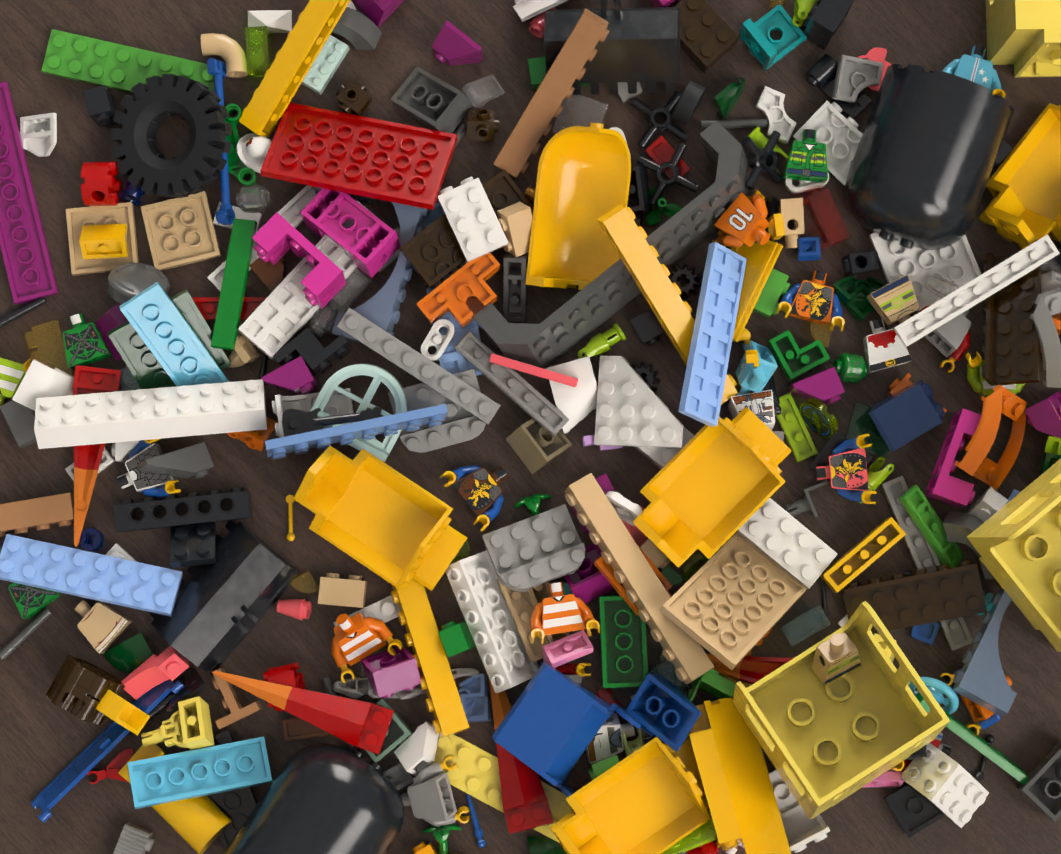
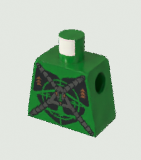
(84, 343)
(31, 599)

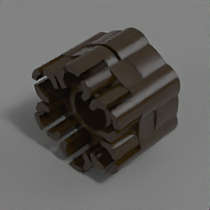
(82, 686)

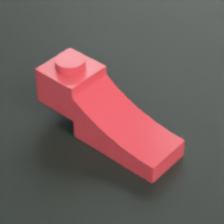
(155, 671)

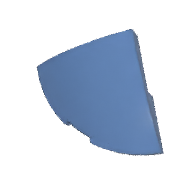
(475, 698)

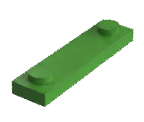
(931, 526)

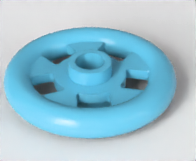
(937, 689)

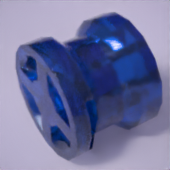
(132, 191)
(95, 539)

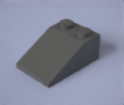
(432, 101)

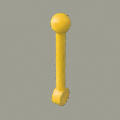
(290, 500)

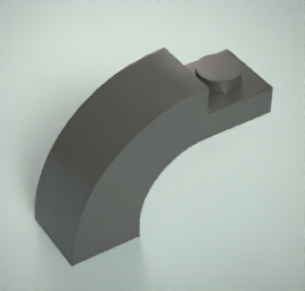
(358, 30)
(958, 527)

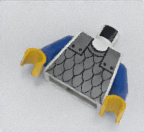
(146, 482)

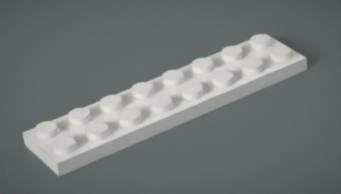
(286, 308)

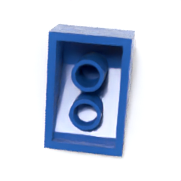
(664, 710)

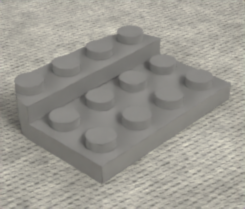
(456, 428)
(535, 550)

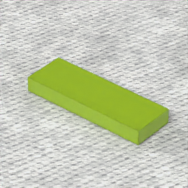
(795, 429)

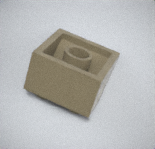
(536, 445)

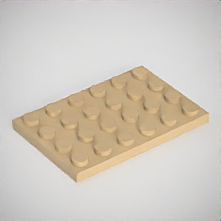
(733, 600)

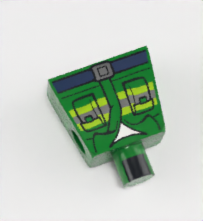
(807, 159)

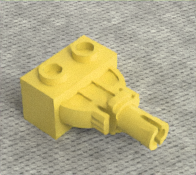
(186, 728)

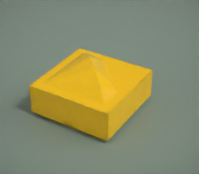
(776, 226)

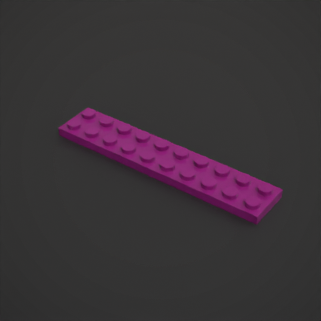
(21, 227)

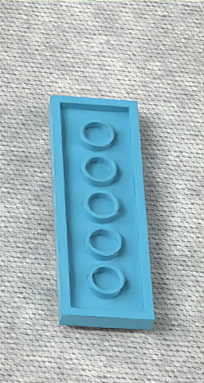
(171, 338)
(199, 772)

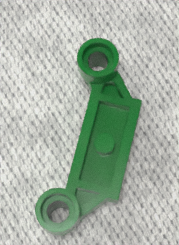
(235, 165)

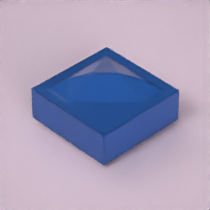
(809, 248)

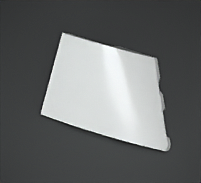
(42, 382)
(578, 400)

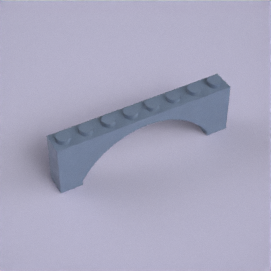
(384, 305)
(982, 674)

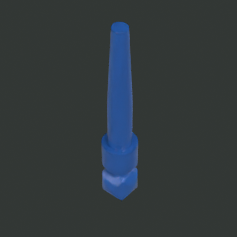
(478, 833)

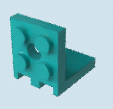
(758, 38)

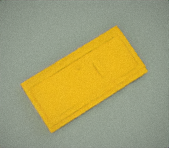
(757, 270)

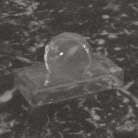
(483, 90)

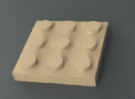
(100, 215)
(180, 231)

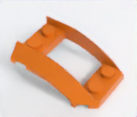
(975, 460)

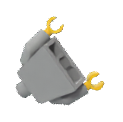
(432, 796)

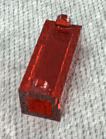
(826, 217)

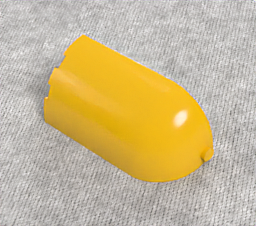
(577, 182)

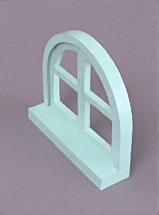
(373, 446)

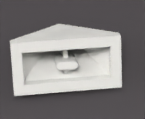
(276, 20)

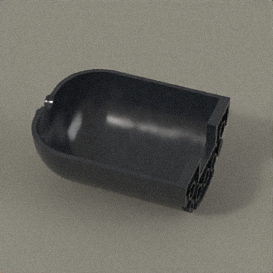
(925, 156)
(323, 805)

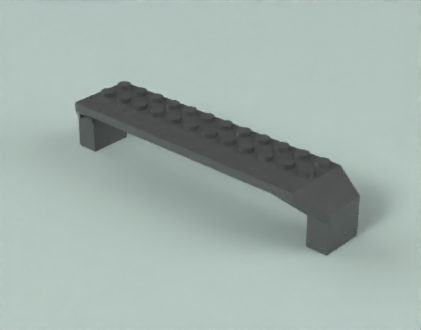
(614, 288)

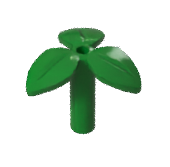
(669, 210)
(532, 502)
(441, 835)

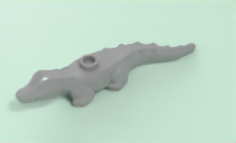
(354, 688)

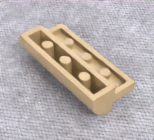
(521, 608)

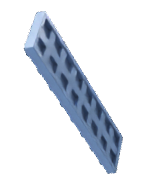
(363, 429)

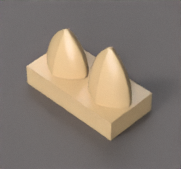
(243, 352)

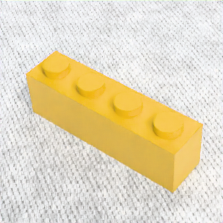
(862, 554)

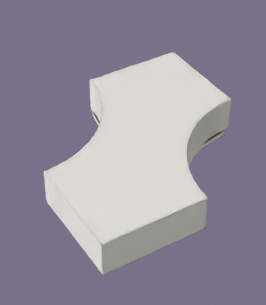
(773, 108)

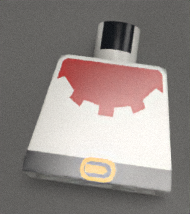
(883, 348)

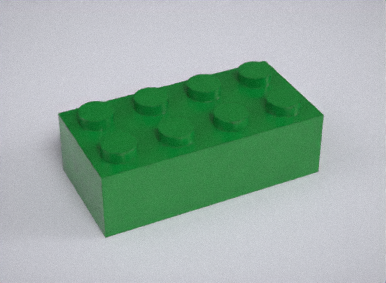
(622, 644)

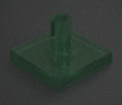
(861, 424)

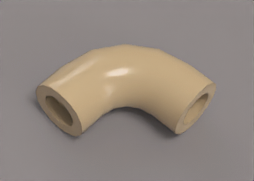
(229, 50)

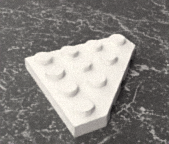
(630, 411)

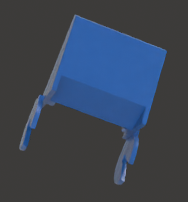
(555, 725)

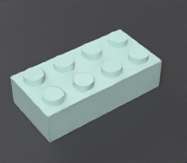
(325, 64)

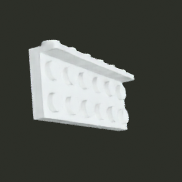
(838, 135)
(490, 622)

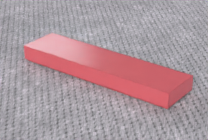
(533, 370)

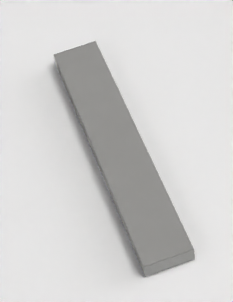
(512, 384)

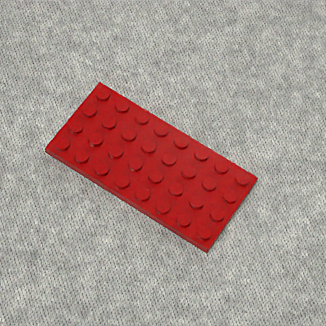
(359, 155)

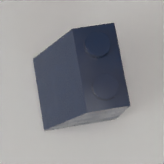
(906, 414)

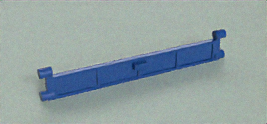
(97, 751)

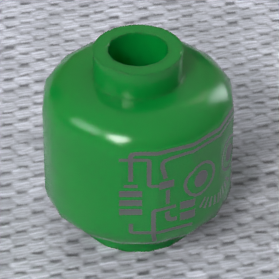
(850, 367)

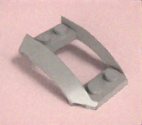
(1047, 305)

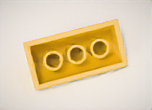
(194, 820)

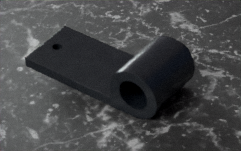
(823, 76)

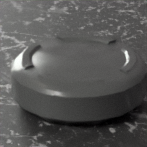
(133, 278)

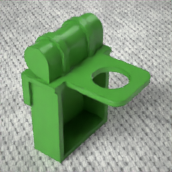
(713, 684)

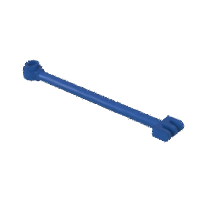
(225, 214)

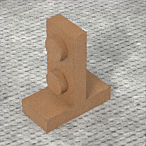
(232, 703)

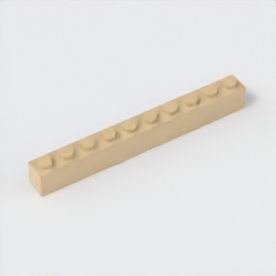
(636, 576)

